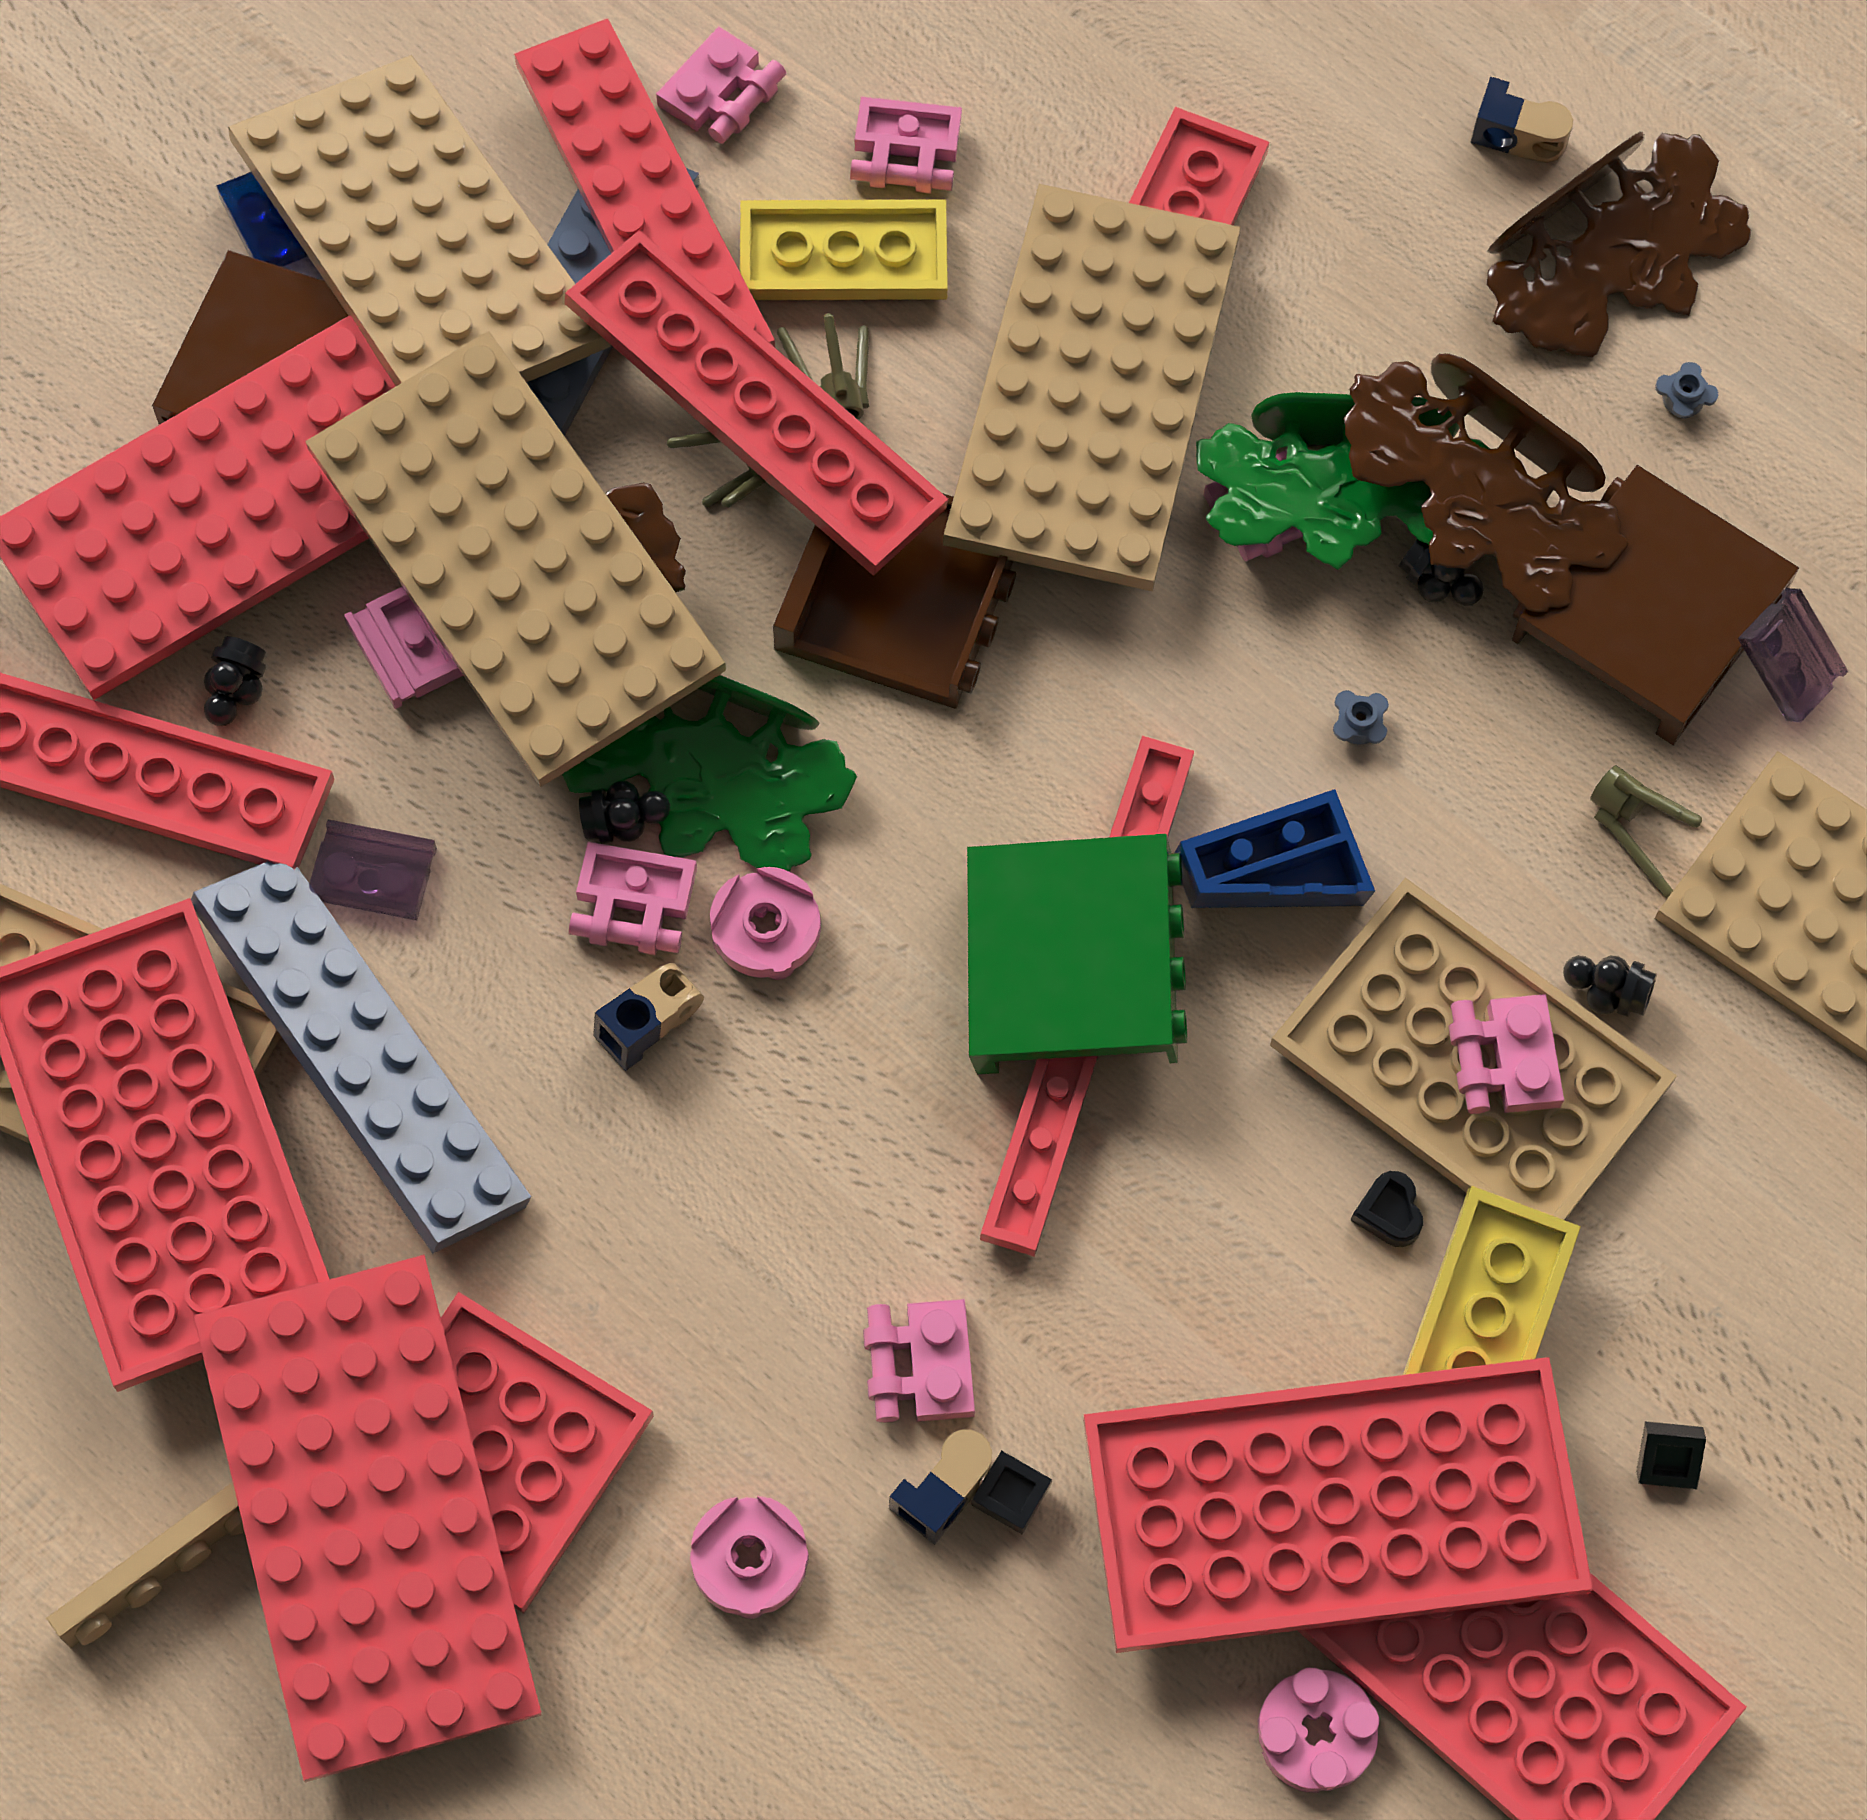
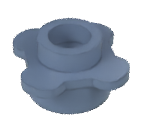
(1680, 402)
(1353, 730)

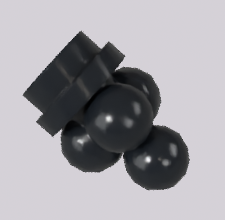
(1437, 580)
(233, 679)
(621, 812)
(1612, 984)

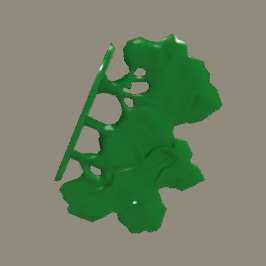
(1308, 487)
(724, 778)

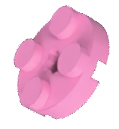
(777, 951)
(749, 1590)
(1283, 1736)

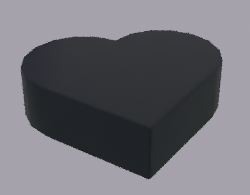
(1389, 1210)

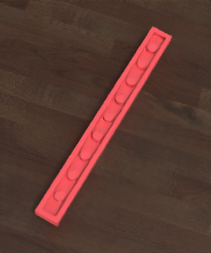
(1061, 1084)

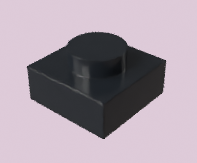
(1671, 1455)
(1011, 1492)

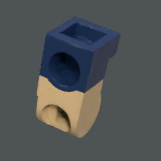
(1521, 125)
(645, 1014)
(947, 1488)

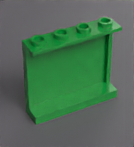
(1074, 950)

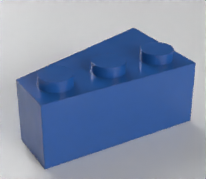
(1278, 859)

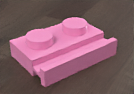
(401, 647)

